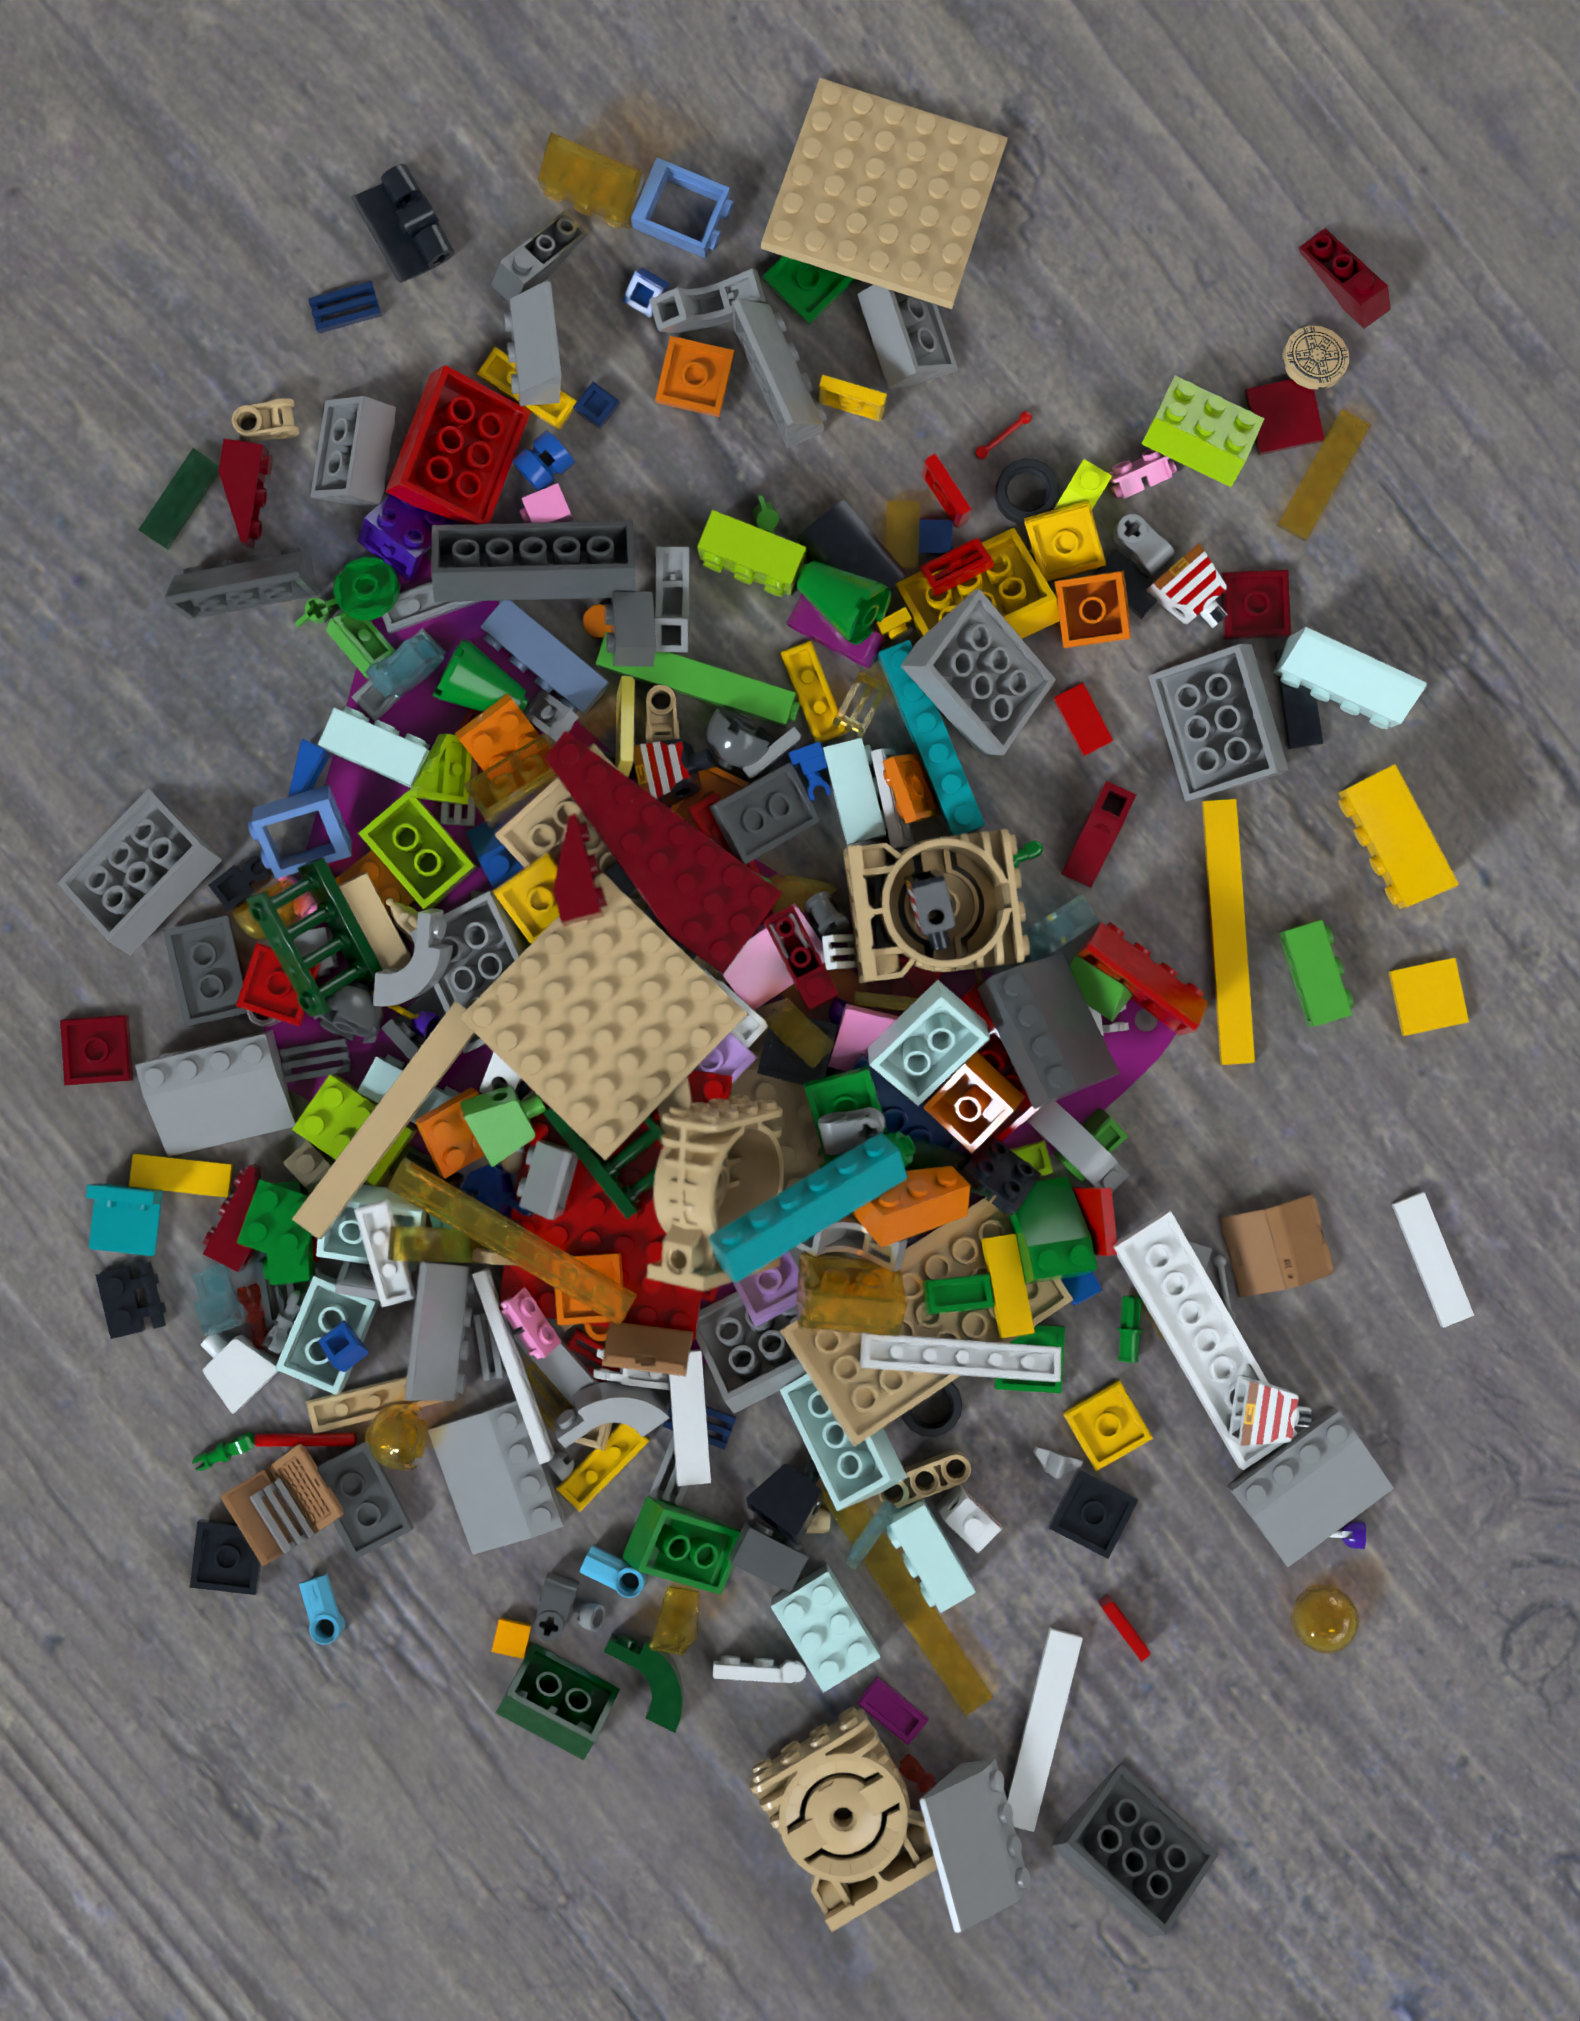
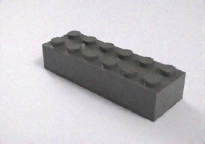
(532, 561)

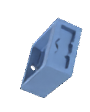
(661, 173)
(293, 806)

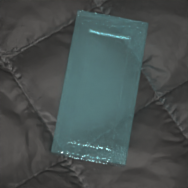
(870, 1534)

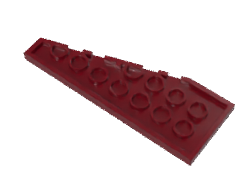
(684, 877)

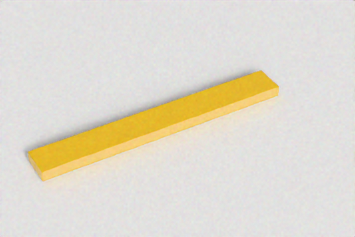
(1228, 932)

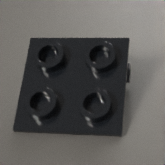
(1002, 1174)

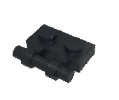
(122, 1303)

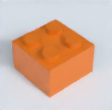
(1093, 609)
(974, 1102)

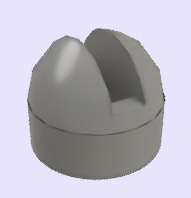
(559, 1467)
(591, 1616)

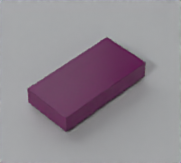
(892, 1710)

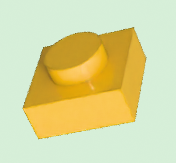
(894, 624)

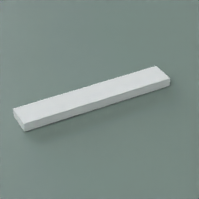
(961, 1357)
(514, 1366)
(1042, 1726)

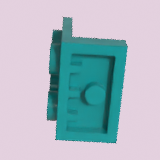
(124, 1218)

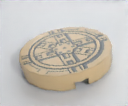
(1315, 357)

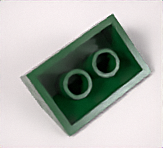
(558, 1701)

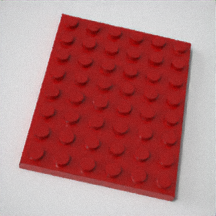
(597, 1226)

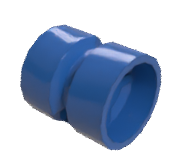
(535, 469)

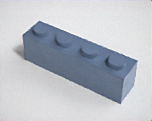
(544, 656)

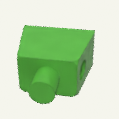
(501, 1121)

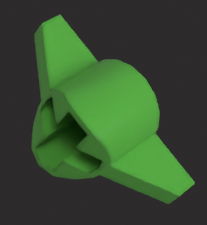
(765, 515)
(316, 611)

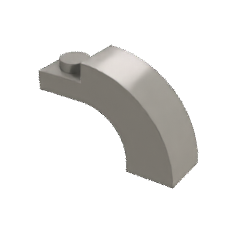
(705, 306)
(672, 598)
(425, 967)
(1077, 1146)
(851, 1237)
(607, 1404)

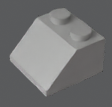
(548, 1178)

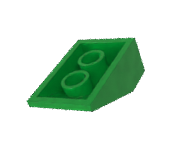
(1052, 1233)
(681, 1546)

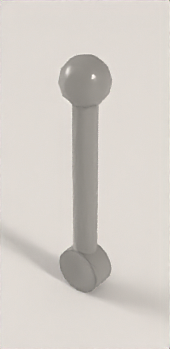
(1220, 1262)

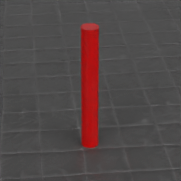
(304, 1439)

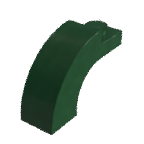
(660, 1673)

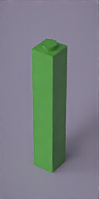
(710, 686)

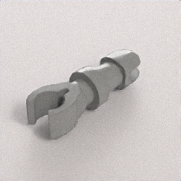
(277, 1336)

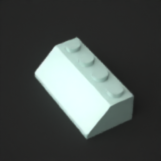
(1348, 678)
(846, 1470)

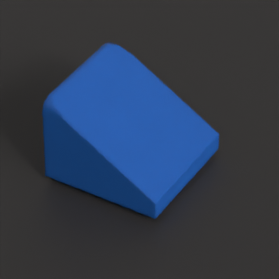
(642, 288)
(1081, 1287)
(343, 1347)

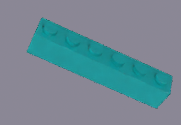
(931, 745)
(808, 1207)

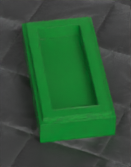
(958, 1294)

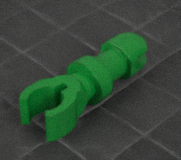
(1029, 851)
(224, 1451)

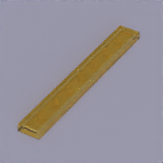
(512, 1241)
(920, 1619)

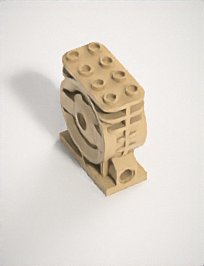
(985, 858)
(708, 1175)
(877, 1873)

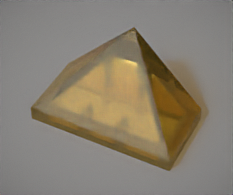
(677, 1621)

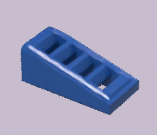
(308, 767)

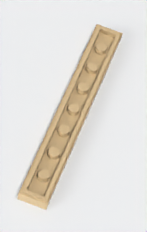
(385, 1123)

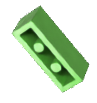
(1316, 973)

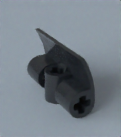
(404, 224)
(847, 543)

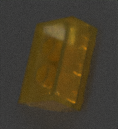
(590, 181)
(512, 781)
(849, 1295)

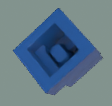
(811, 762)

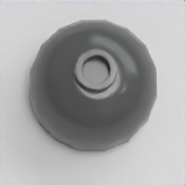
(736, 740)
(353, 1013)

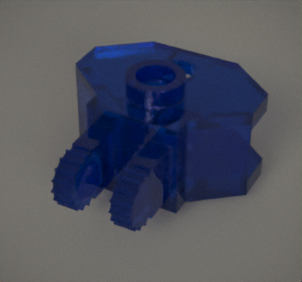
(494, 1190)

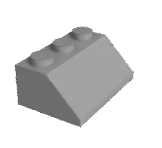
(906, 337)
(534, 346)
(353, 451)

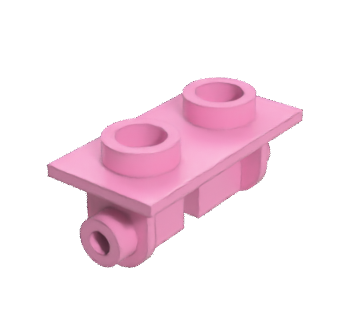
(1128, 475)
(538, 1334)

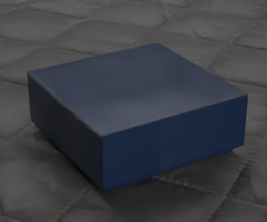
(596, 405)
(935, 536)

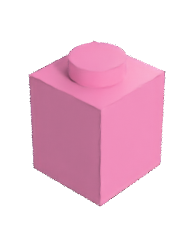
(546, 506)

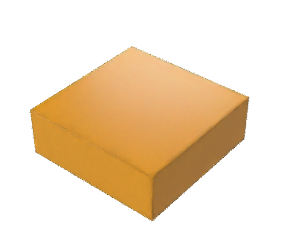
(511, 1638)

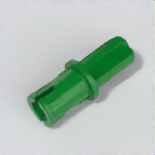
(1130, 1329)

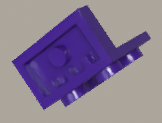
(400, 534)

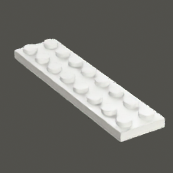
(1192, 1322)

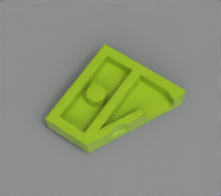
(444, 772)

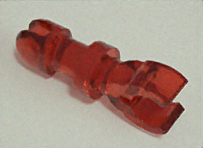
(254, 1315)
(914, 1771)

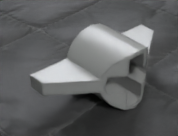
(1055, 1462)

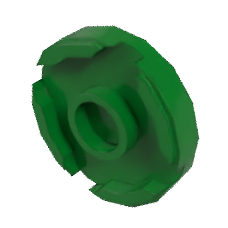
(366, 588)

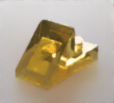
(800, 1033)

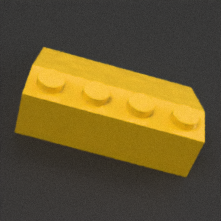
(1012, 587)
(1397, 838)

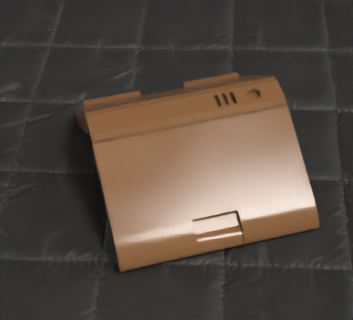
(1277, 1247)
(647, 1348)
(307, 1490)

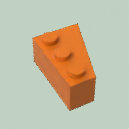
(916, 1205)

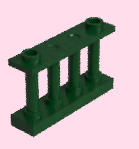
(341, 921)
(607, 1170)

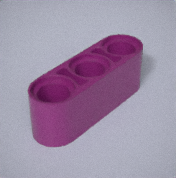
(812, 624)

